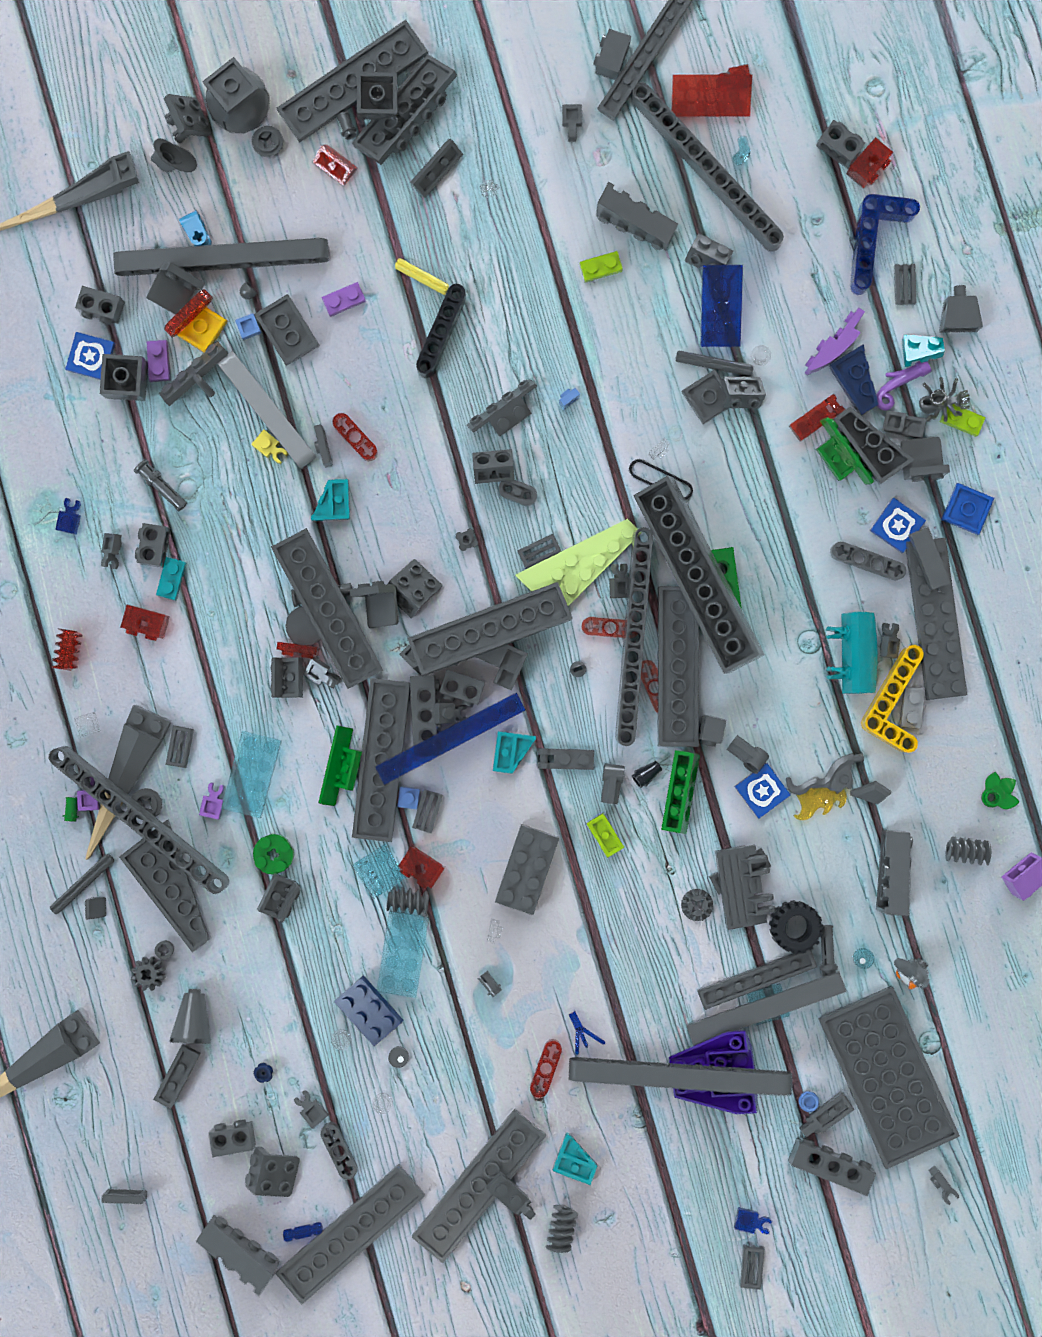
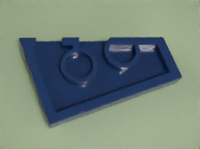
(855, 379)

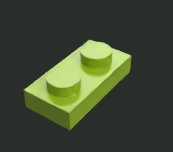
(601, 266)
(968, 422)
(605, 835)

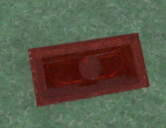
(334, 164)

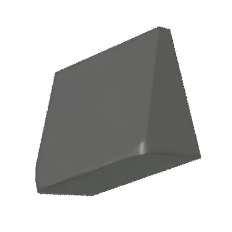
(95, 908)

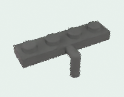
(194, 374)

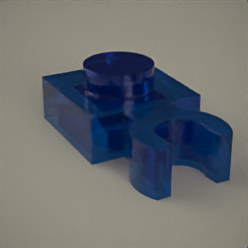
(69, 520)
(748, 1221)

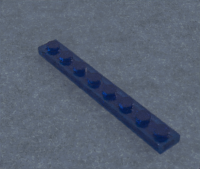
(449, 738)

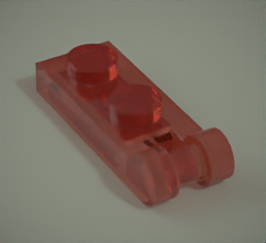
(811, 420)

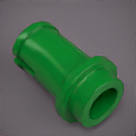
(71, 809)

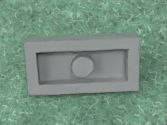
(912, 707)

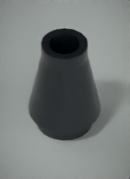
(646, 774)

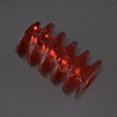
(67, 649)

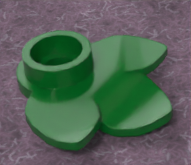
(1001, 791)

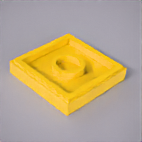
(203, 329)

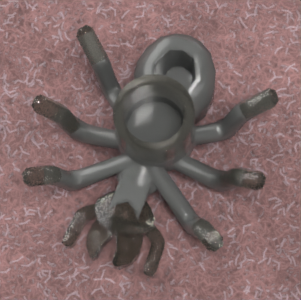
(940, 401)

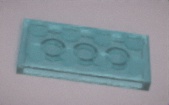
(251, 774)
(402, 954)

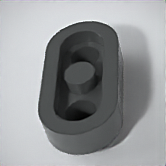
(517, 492)

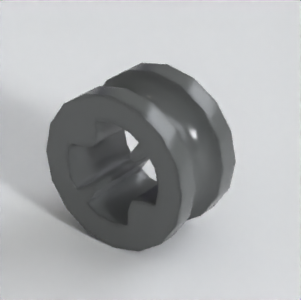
(169, 945)

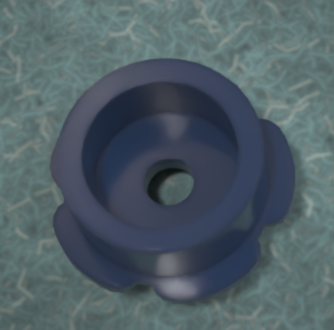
(258, 1073)

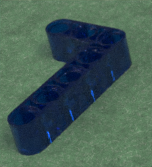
(867, 235)

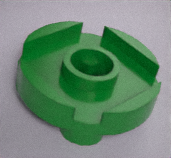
(263, 860)

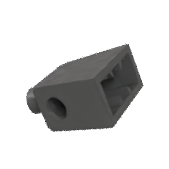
(960, 313)

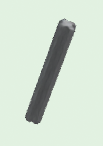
(714, 363)
(82, 884)

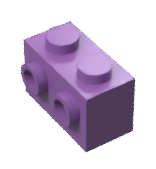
(1024, 877)

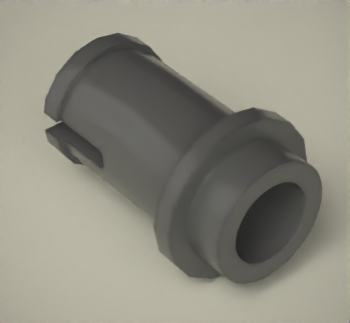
(348, 130)
(490, 984)

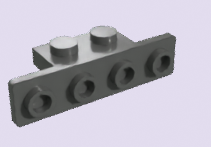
(506, 412)

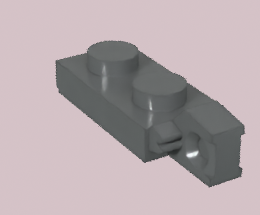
(827, 1115)
(511, 1195)

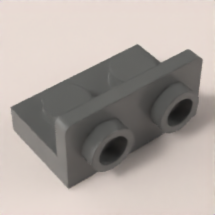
(743, 392)

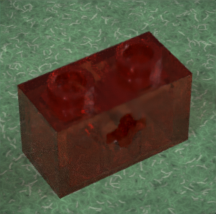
(874, 153)
(156, 622)
(416, 857)

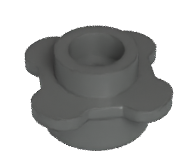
(470, 543)

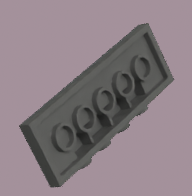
(415, 104)

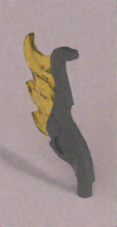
(825, 791)

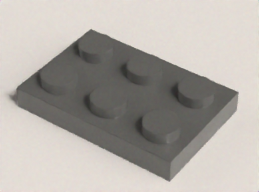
(286, 329)

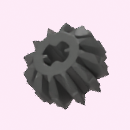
(141, 971)

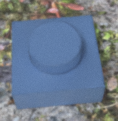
(248, 326)
(568, 397)
(408, 798)

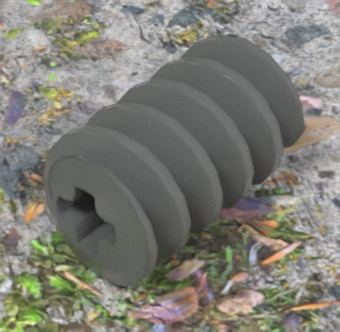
(968, 849)
(408, 900)
(563, 1229)

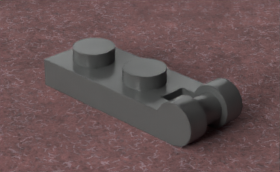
(566, 759)

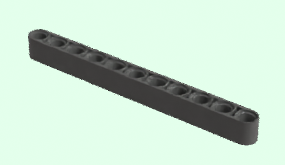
(705, 157)
(223, 256)
(639, 627)
(129, 818)
(680, 1076)

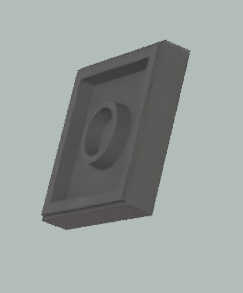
(706, 396)

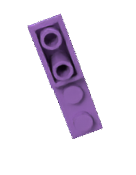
(834, 348)

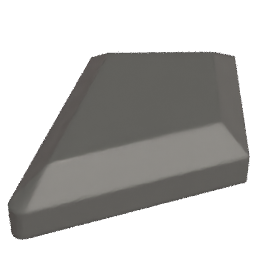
(871, 792)

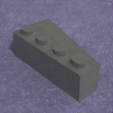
(635, 218)
(874, 448)
(894, 873)
(238, 1253)

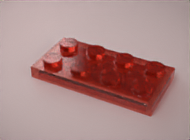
(711, 95)

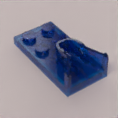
(721, 305)

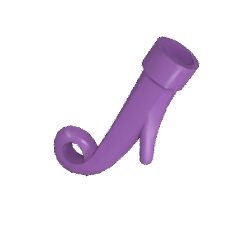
(900, 378)

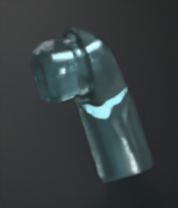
(744, 151)

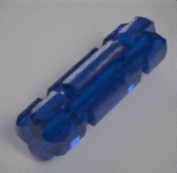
(302, 1232)

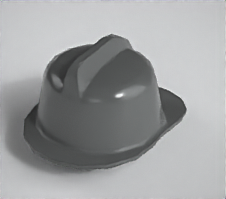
(172, 157)

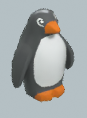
(912, 972)

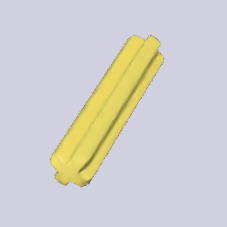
(421, 276)

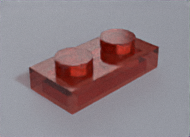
(305, 651)

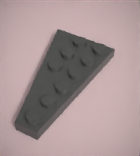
(168, 889)

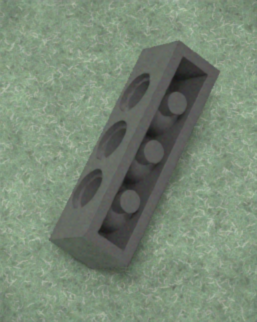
(417, 685)
(859, 1182)

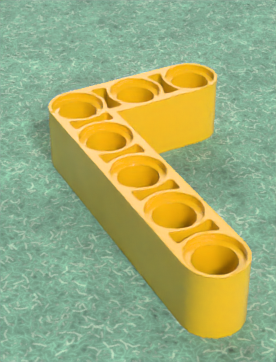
(890, 701)

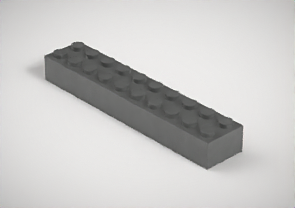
(698, 575)

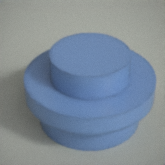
(808, 1101)

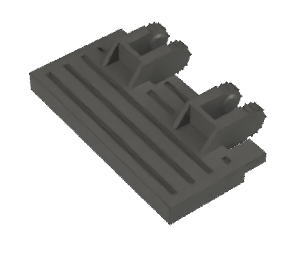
(739, 885)

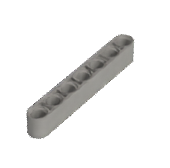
(266, 410)

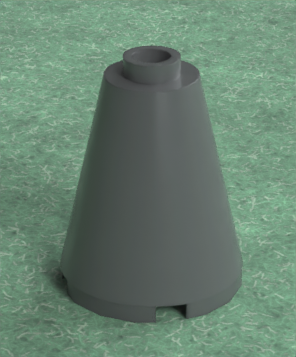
(192, 1020)

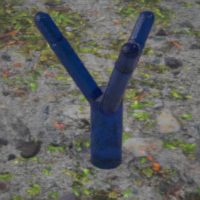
(579, 1032)

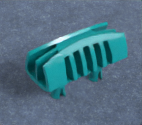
(858, 652)

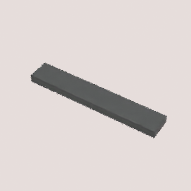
(756, 979)

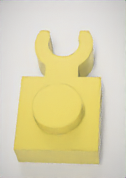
(268, 445)

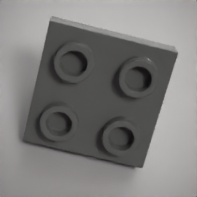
(187, 116)

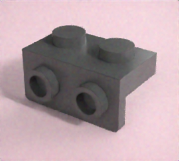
(707, 252)
(287, 677)
(279, 897)

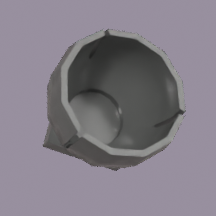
(236, 98)

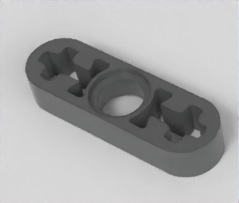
(327, 1139)

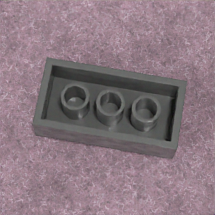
(527, 869)

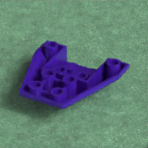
(724, 1050)

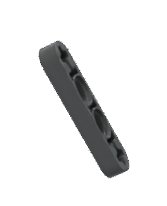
(868, 559)

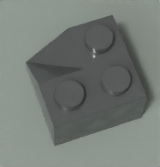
(376, 95)
(123, 377)

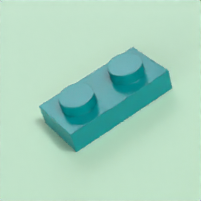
(171, 578)

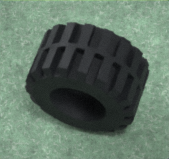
(812, 932)

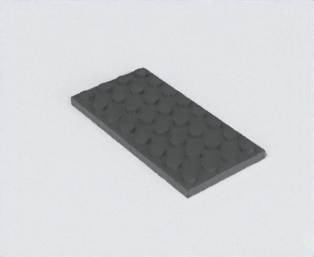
(888, 1077)

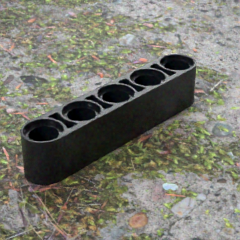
(444, 322)

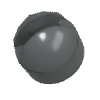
(247, 291)
(580, 673)

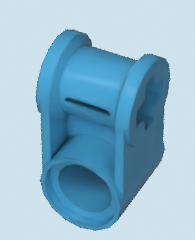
(195, 229)

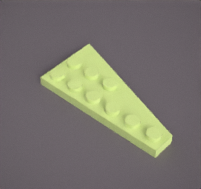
(581, 563)

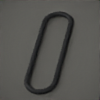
(667, 473)

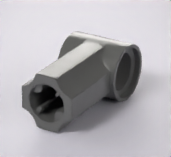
(752, 757)
(613, 778)

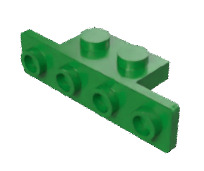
(840, 456)
(341, 767)

